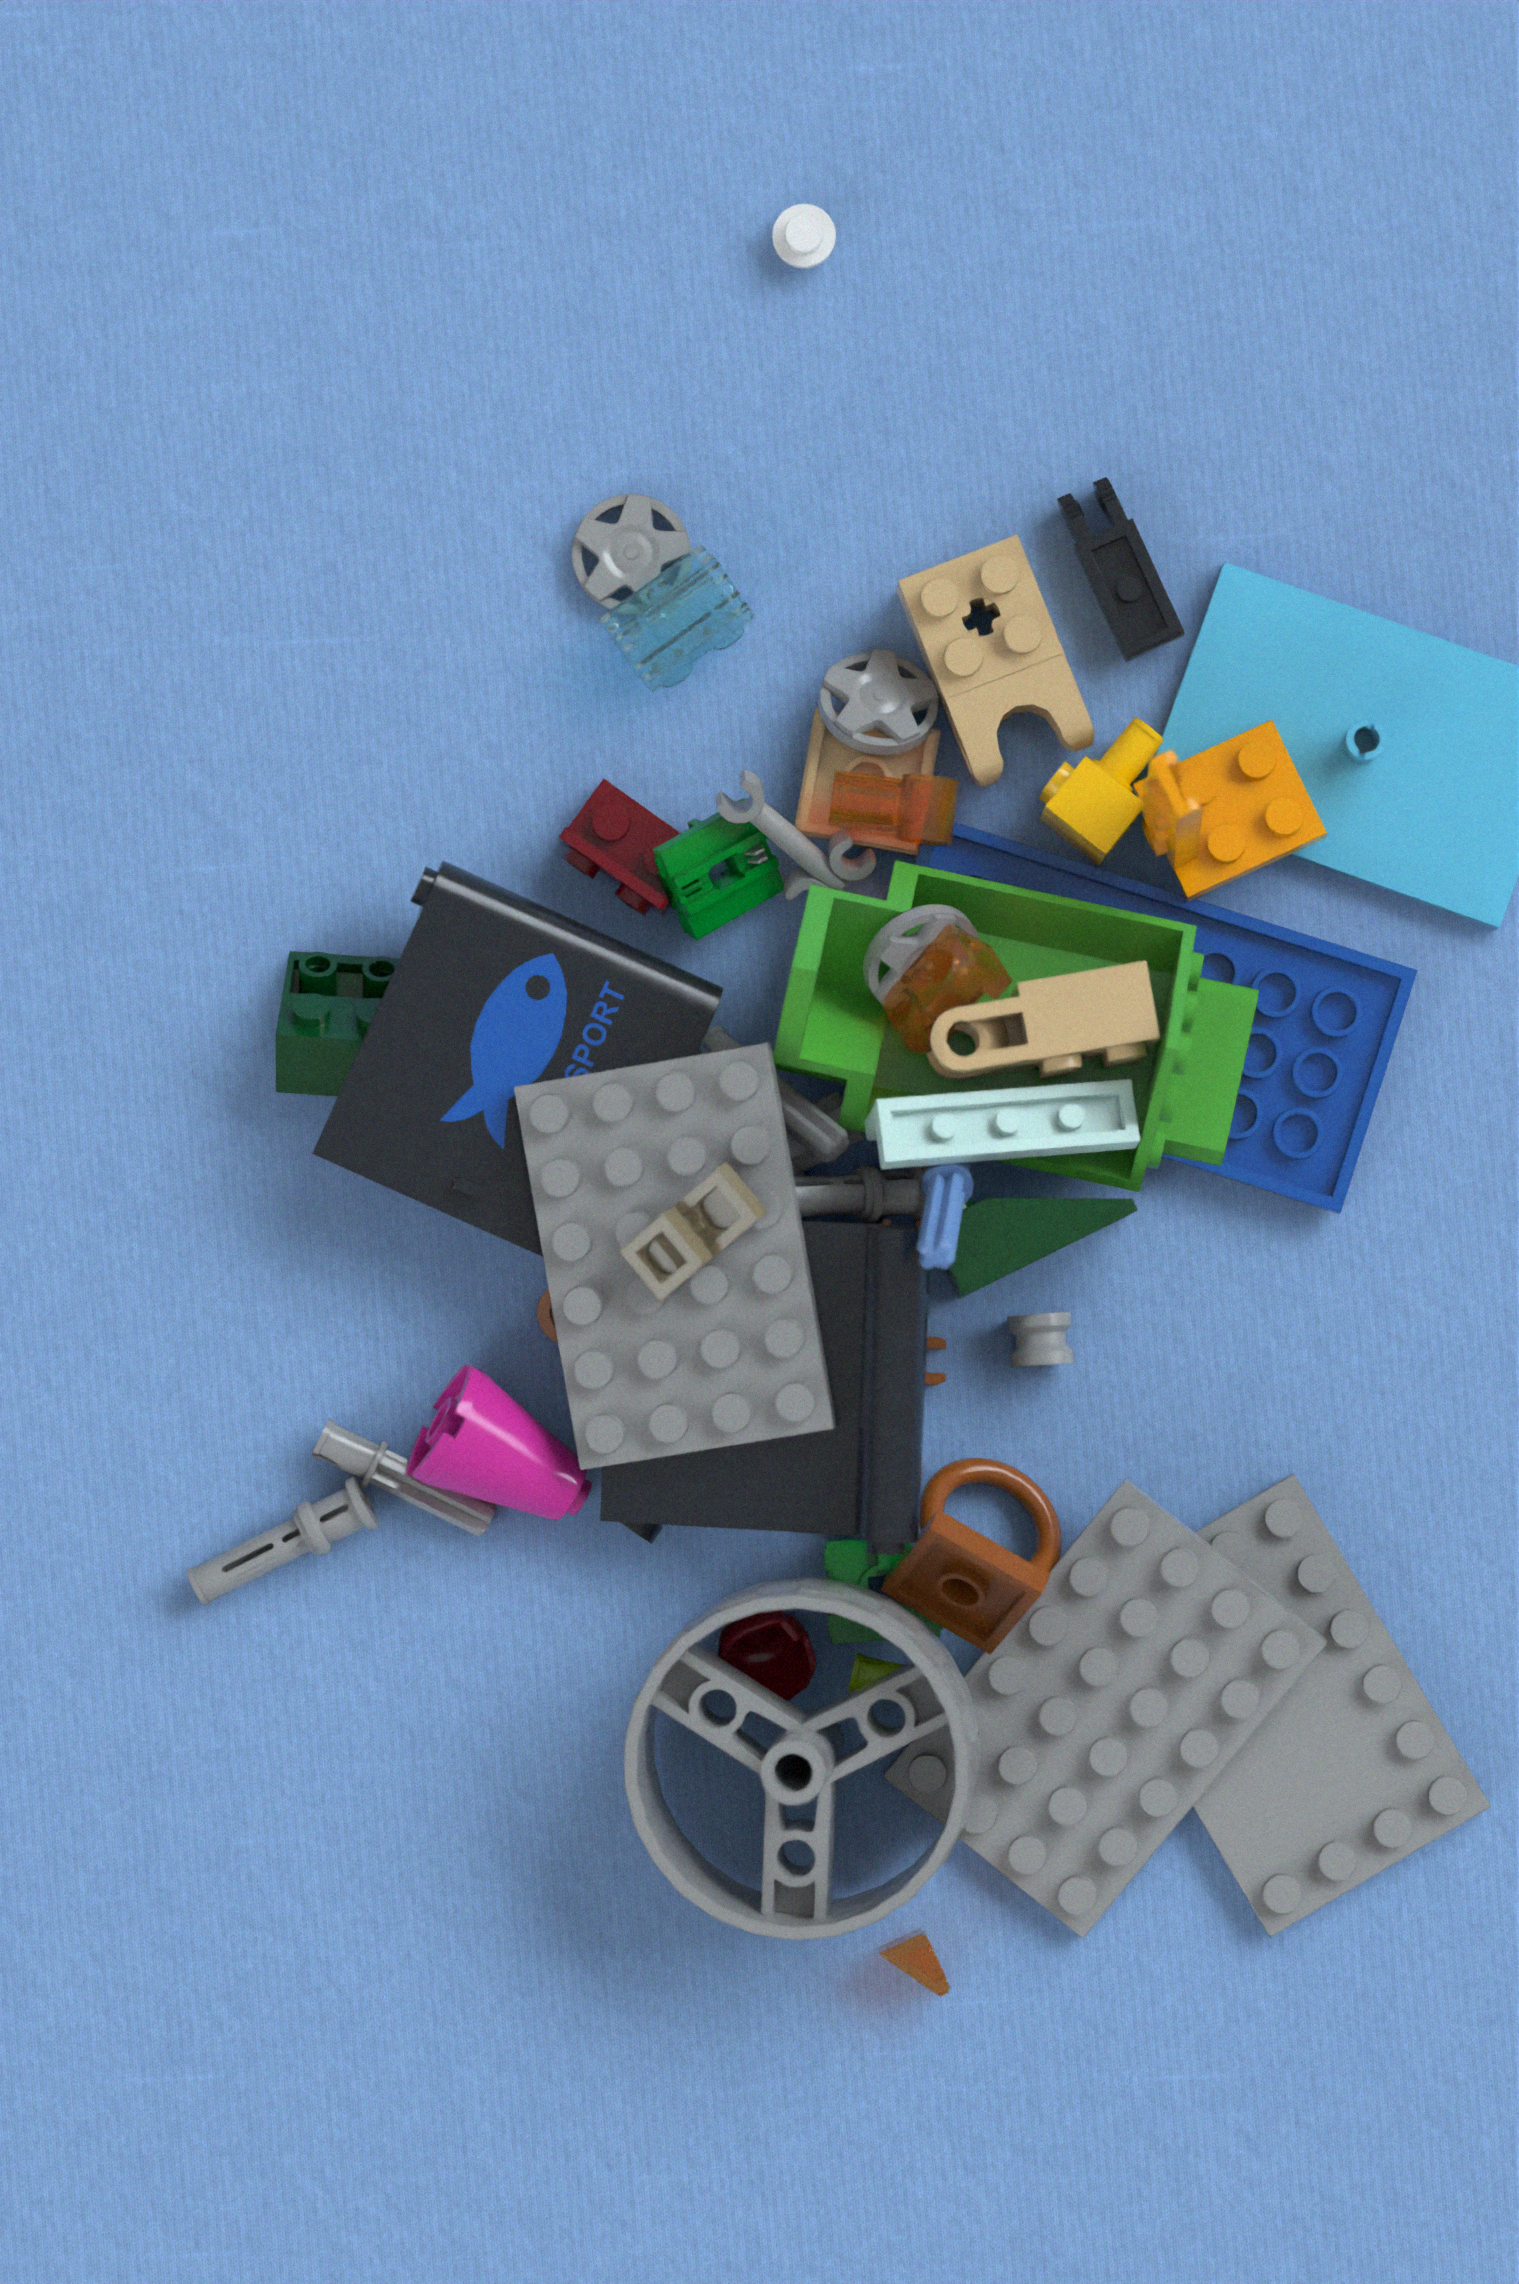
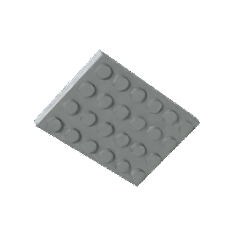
(737, 1342)
(1112, 1707)

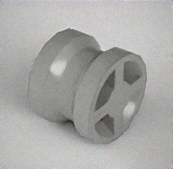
(1040, 1339)

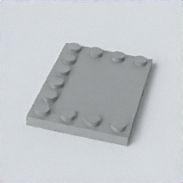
(1352, 1754)

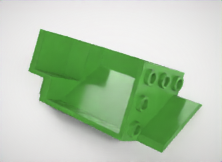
(1180, 1089)

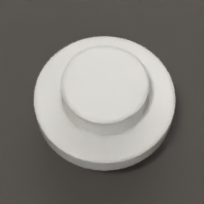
(804, 236)

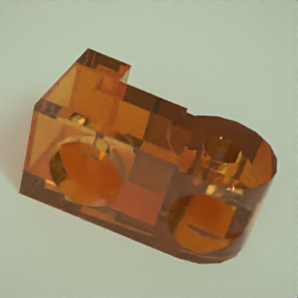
(945, 976)

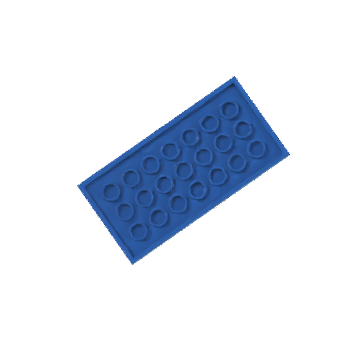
(1317, 1026)

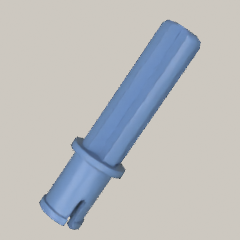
(945, 1192)

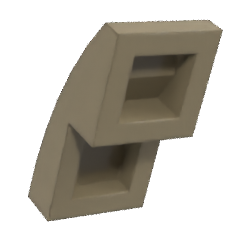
(693, 1231)

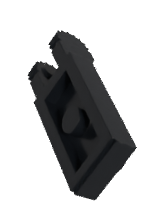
(1122, 576)

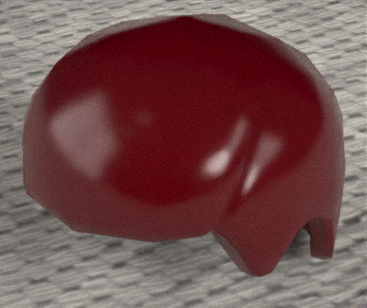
(770, 1650)

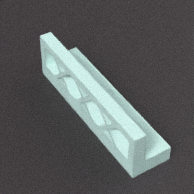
(1004, 1124)

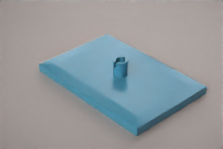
(1388, 728)

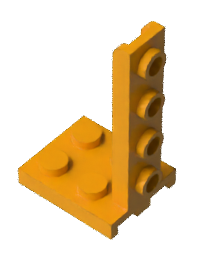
(1227, 810)

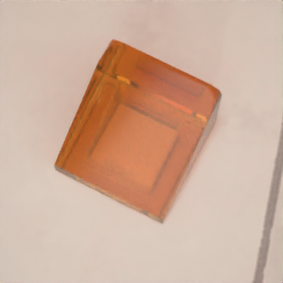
(917, 1959)

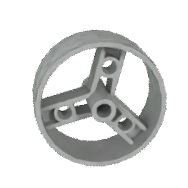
(796, 1898)

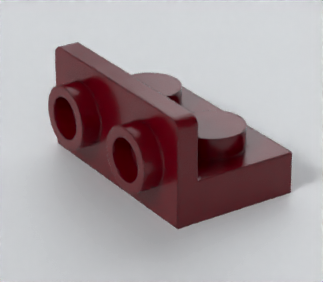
(619, 839)

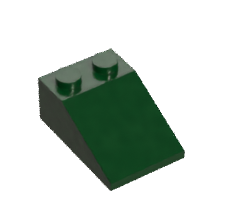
(1014, 1232)

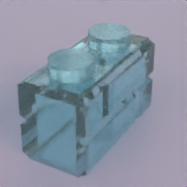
(678, 619)

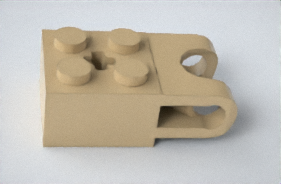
(998, 673)
(1053, 1026)

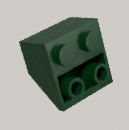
(325, 1018)

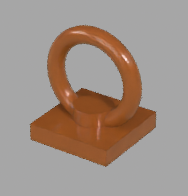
(966, 1577)

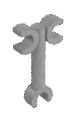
(817, 868)

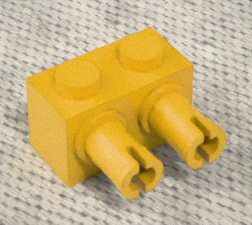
(1095, 800)

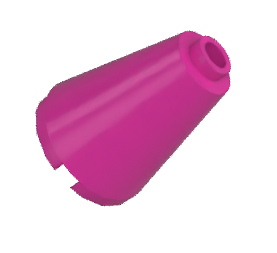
(496, 1451)

